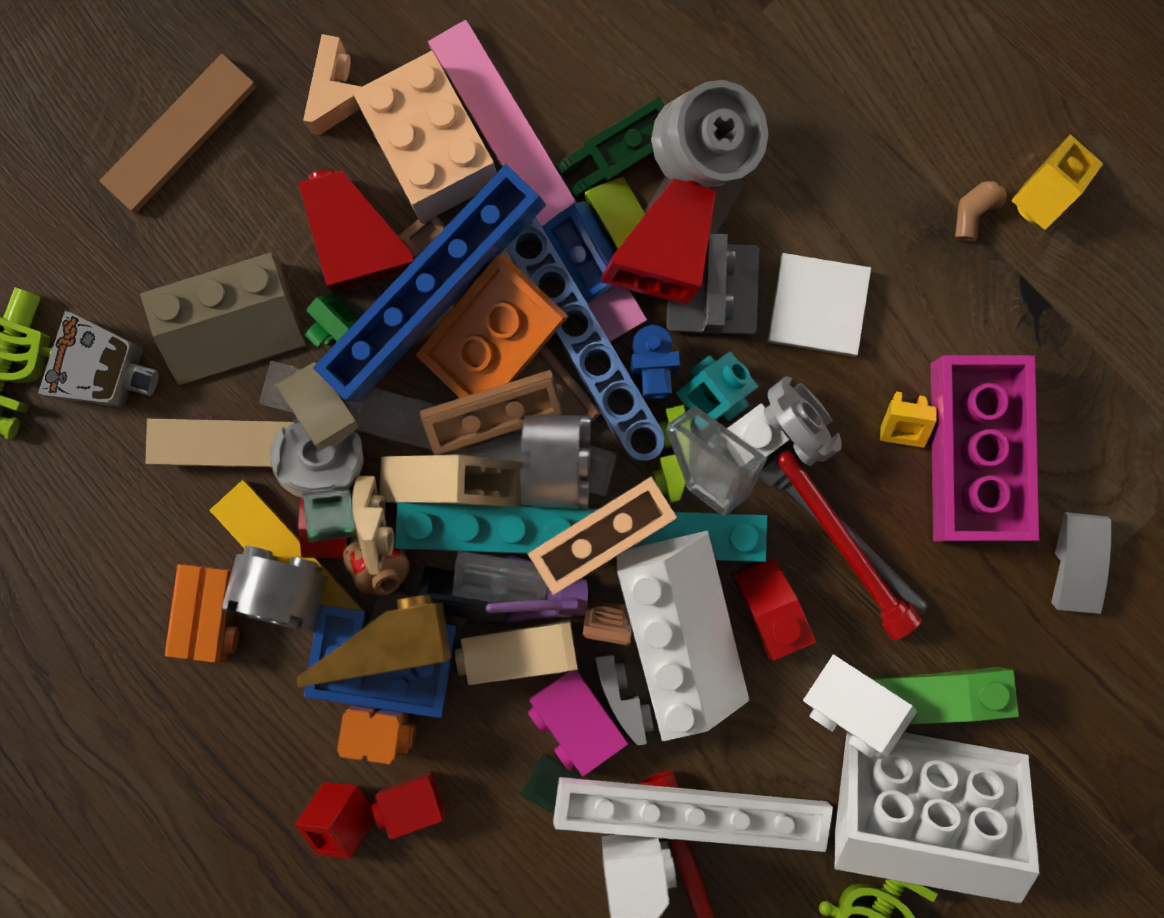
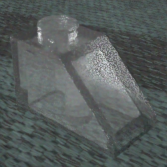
(714, 460)

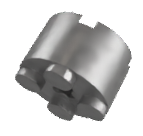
(555, 461)
(274, 589)

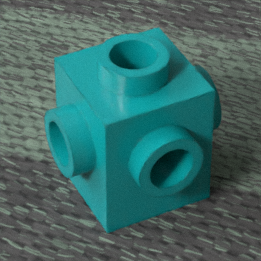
(718, 387)

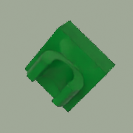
(332, 320)

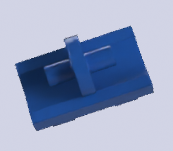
(654, 362)

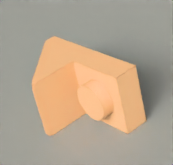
(329, 99)

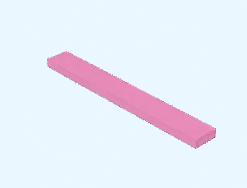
(520, 149)

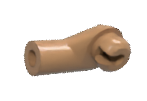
(974, 204)

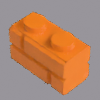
(197, 622)
(375, 734)

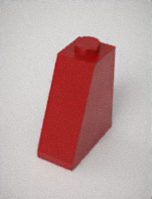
(350, 234)
(667, 246)

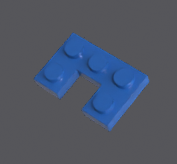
(407, 690)

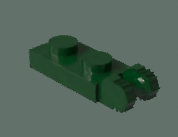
(614, 149)

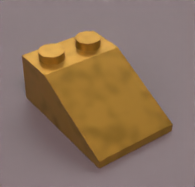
(392, 642)

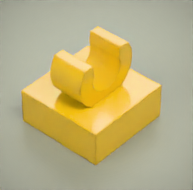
(908, 422)

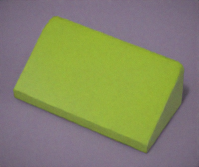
(615, 209)

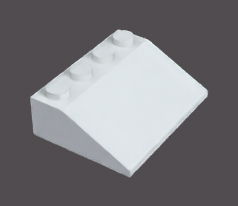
(939, 817)

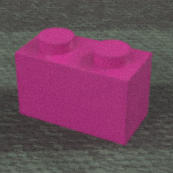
(577, 722)

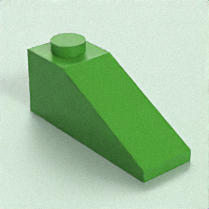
(957, 695)

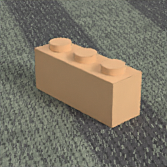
(602, 535)

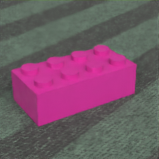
(984, 449)

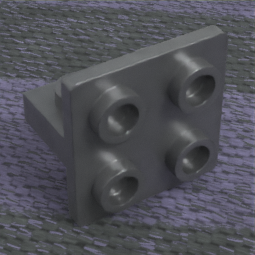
(727, 292)

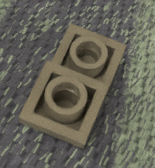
(317, 407)

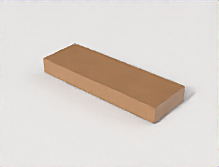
(490, 412)

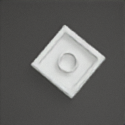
(819, 305)

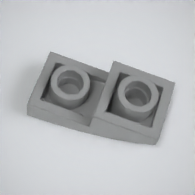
(1084, 563)
(632, 716)

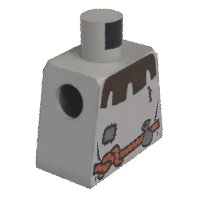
(94, 366)

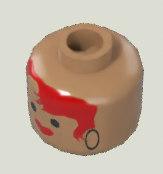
(392, 574)

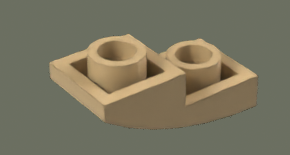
(369, 518)

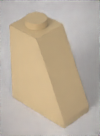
(450, 480)
(517, 653)

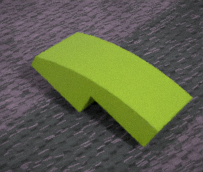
(669, 476)

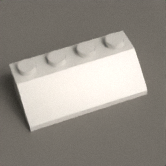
(682, 633)

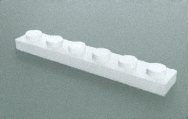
(691, 814)

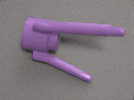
(565, 603)

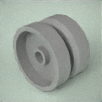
(710, 134)

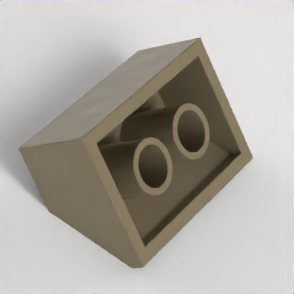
(224, 319)

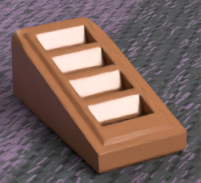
(607, 622)

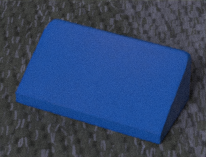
(582, 247)

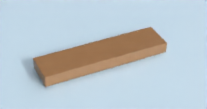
(178, 133)

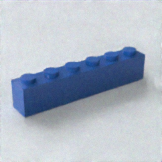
(430, 285)

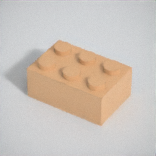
(426, 136)

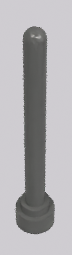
(774, 475)

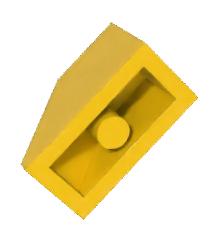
(1057, 183)

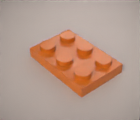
(492, 331)

